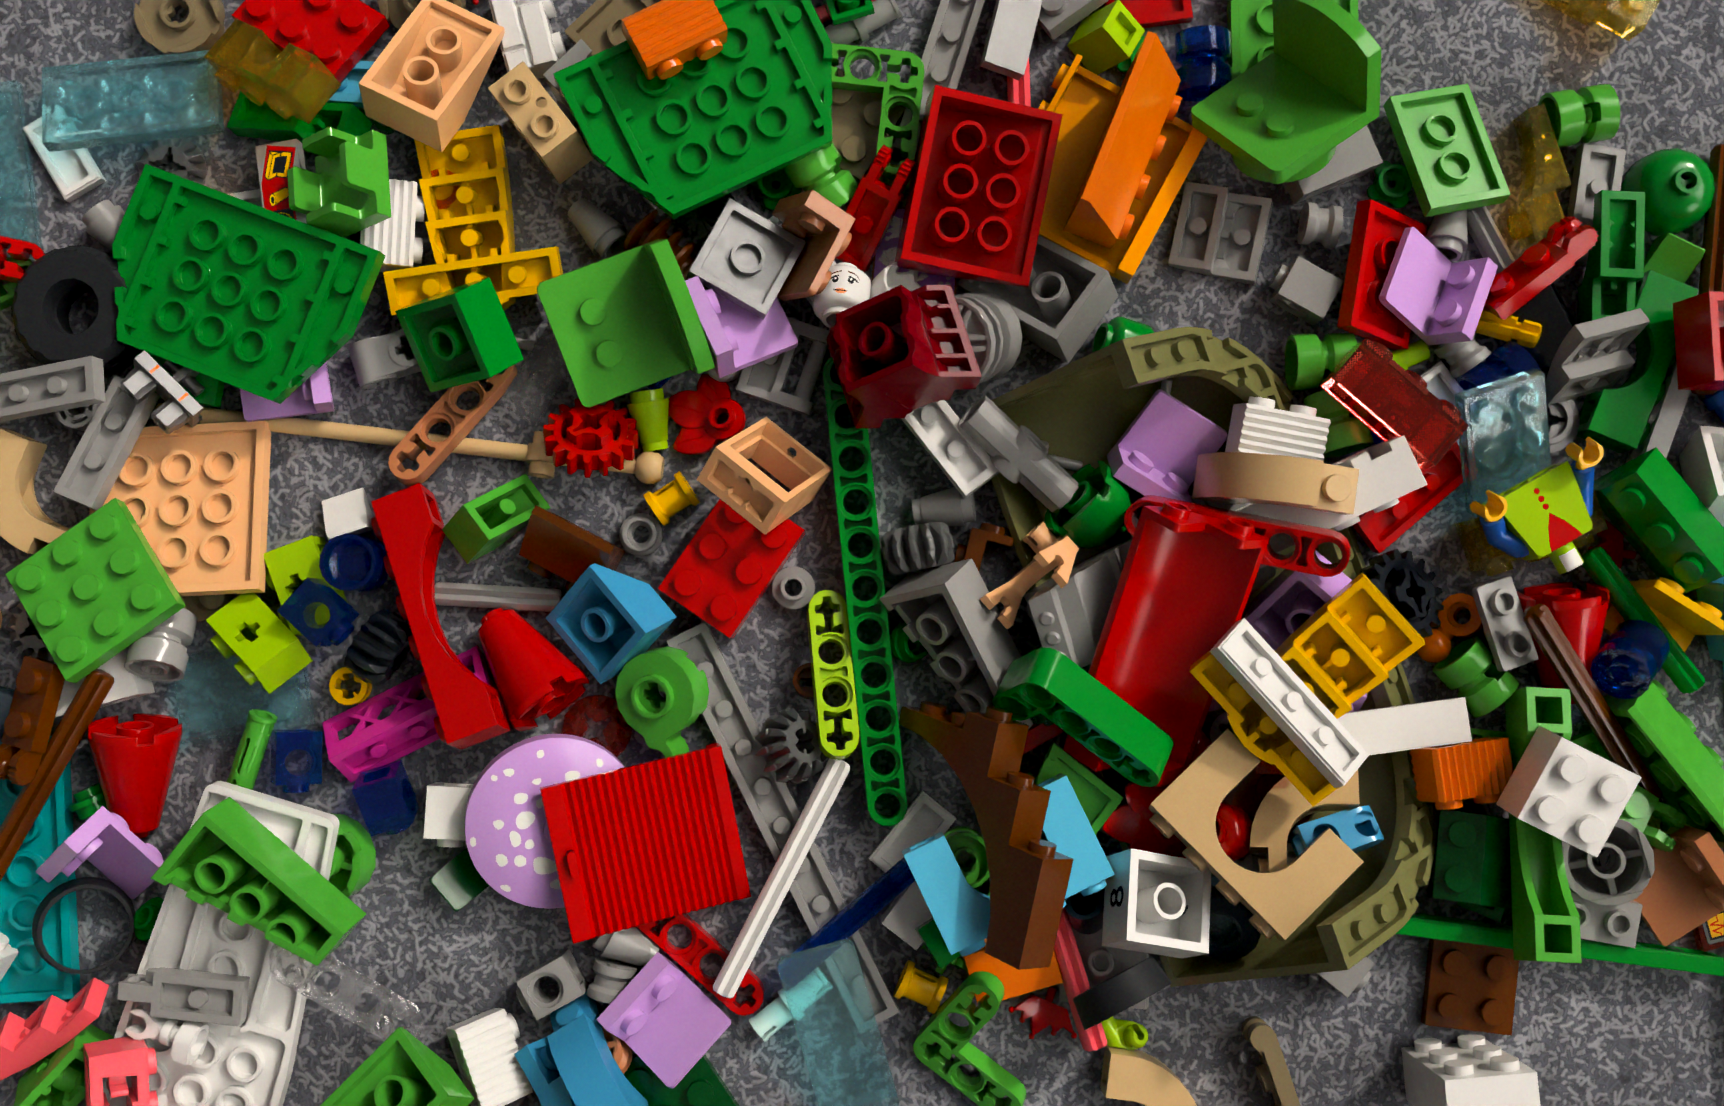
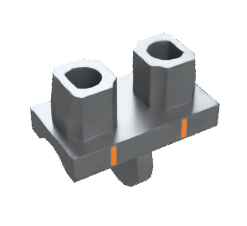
(179, 404)

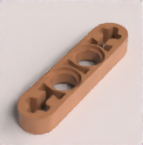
(461, 424)

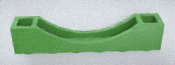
(1542, 903)

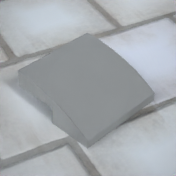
(1220, 233)
(1593, 356)

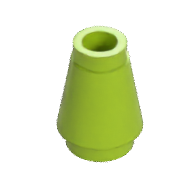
(652, 414)

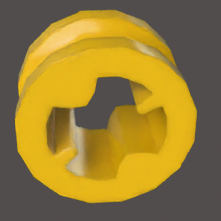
(341, 695)

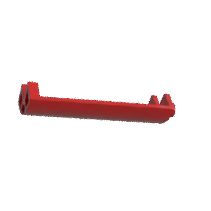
(1170, 608)

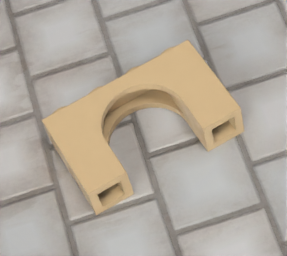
(1276, 899)

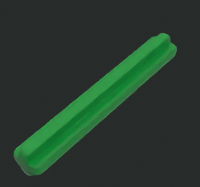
(1633, 607)

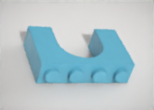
(963, 911)

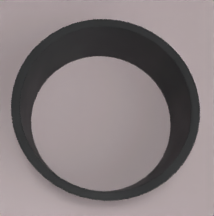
(66, 888)
(1120, 992)

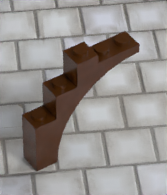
(1024, 870)

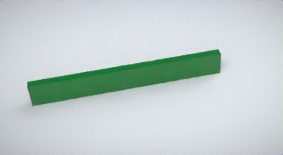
(1502, 936)

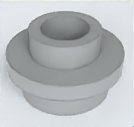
(627, 534)
(803, 597)

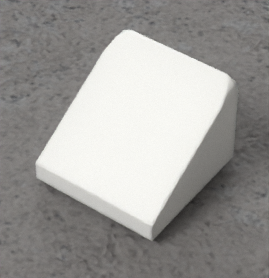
(347, 514)

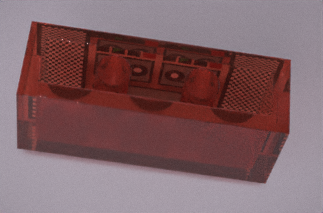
(1395, 402)

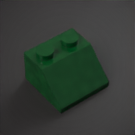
(1472, 859)

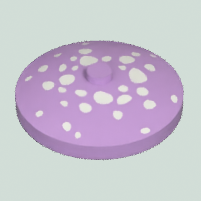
(507, 815)

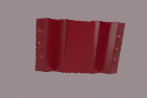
(901, 353)

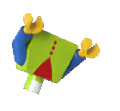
(1545, 510)

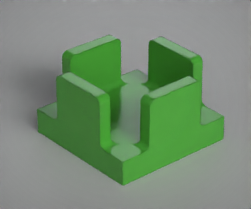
(348, 185)

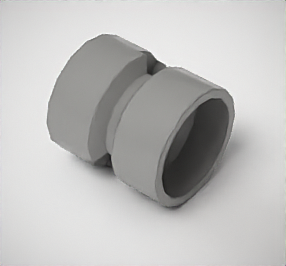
(163, 651)

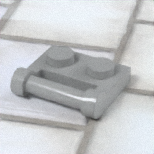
(768, 377)

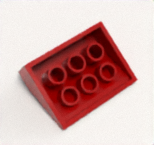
(978, 188)

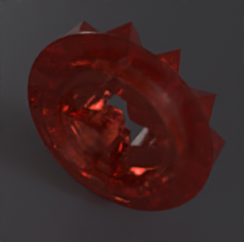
(599, 708)

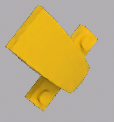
(477, 231)
(1337, 655)

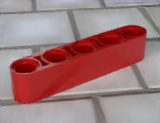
(1305, 536)

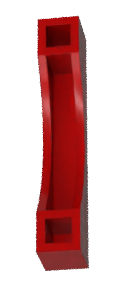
(413, 536)

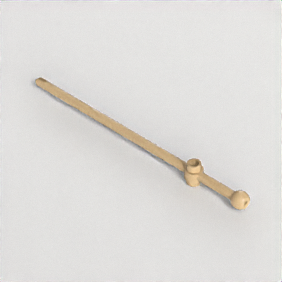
(647, 466)

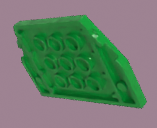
(717, 118)
(235, 285)

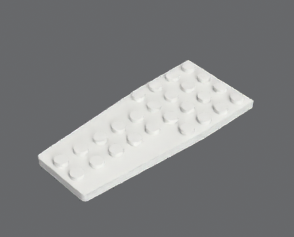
(250, 1060)

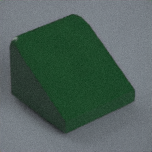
(459, 881)

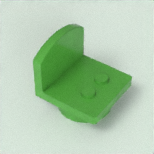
(1300, 99)
(625, 322)

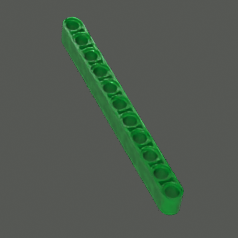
(854, 568)

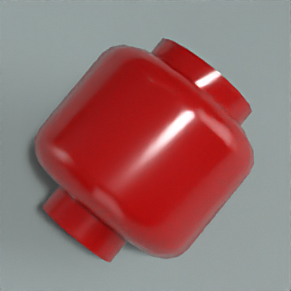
(1233, 830)

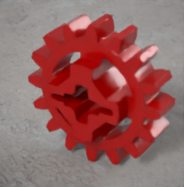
(590, 437)

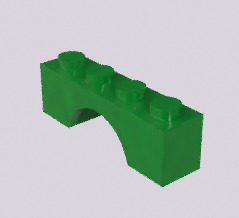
(1620, 415)

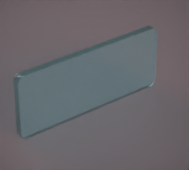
(837, 1026)

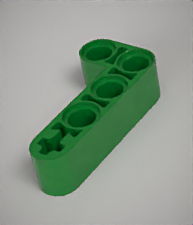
(1086, 711)

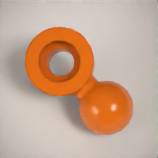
(1438, 645)

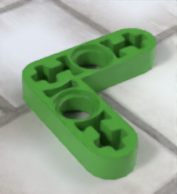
(893, 91)
(955, 1040)

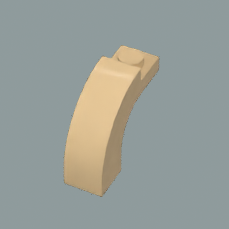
(1276, 481)
(21, 518)
(1282, 810)
(1141, 1079)

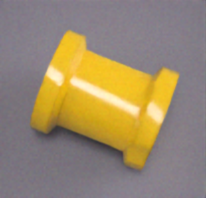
(671, 498)
(920, 987)

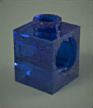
(301, 608)
(288, 740)
(386, 799)

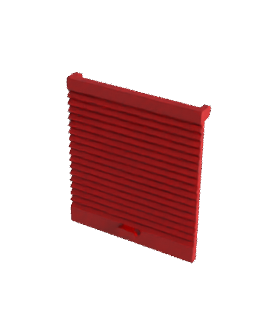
(645, 842)

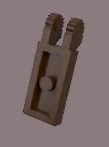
(30, 719)

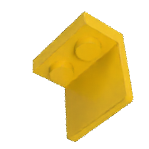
(1674, 610)

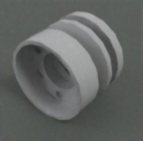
(992, 332)

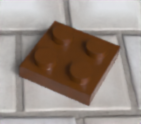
(1470, 987)

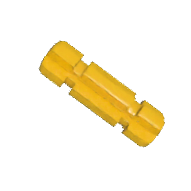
(1525, 333)

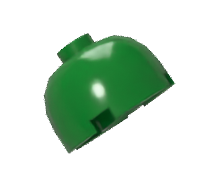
(1675, 188)
(1094, 510)

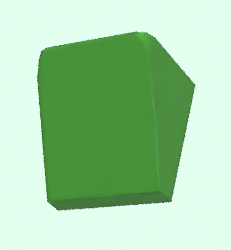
(1673, 257)

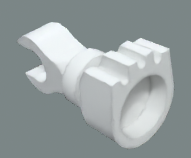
(186, 1039)

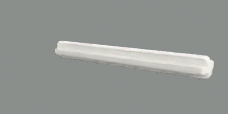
(781, 878)

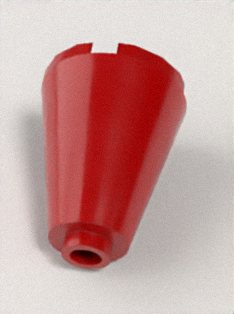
(1578, 615)
(528, 669)
(135, 766)

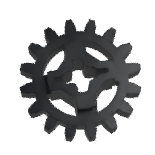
(1407, 588)

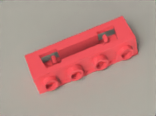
(116, 1060)

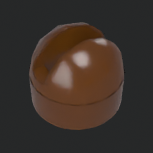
(804, 673)

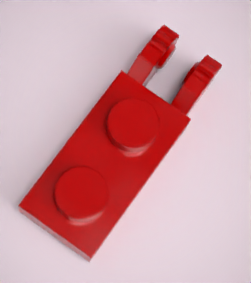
(874, 209)
(1540, 266)

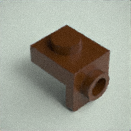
(977, 541)

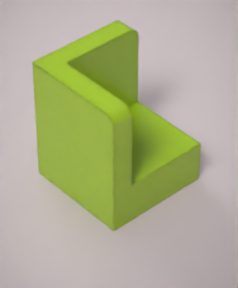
(1106, 37)

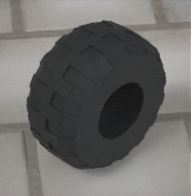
(44, 304)

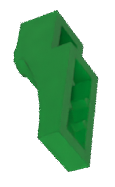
(264, 123)
(1616, 258)

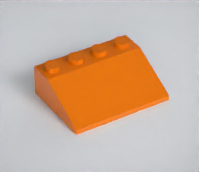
(1126, 146)

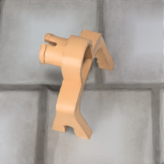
(1050, 553)

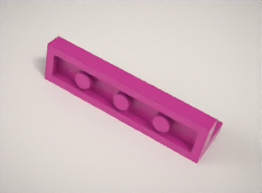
(401, 733)

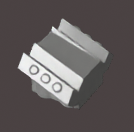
(1075, 615)

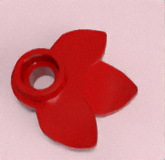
(698, 416)
(1132, 824)

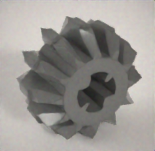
(917, 548)
(791, 746)

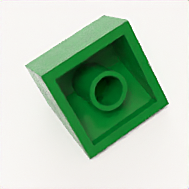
(460, 335)

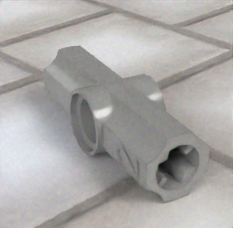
(1018, 454)

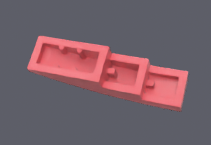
(48, 1027)

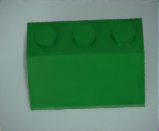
(1663, 520)

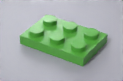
(1446, 150)

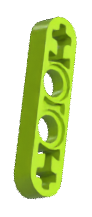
(828, 674)

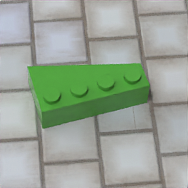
(259, 883)

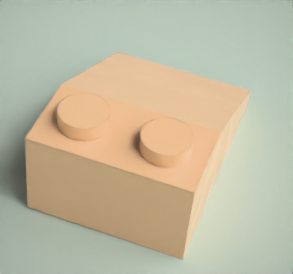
(431, 72)

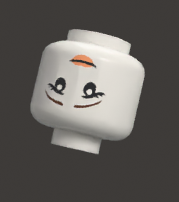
(845, 289)

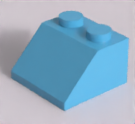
(609, 619)

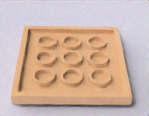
(202, 503)

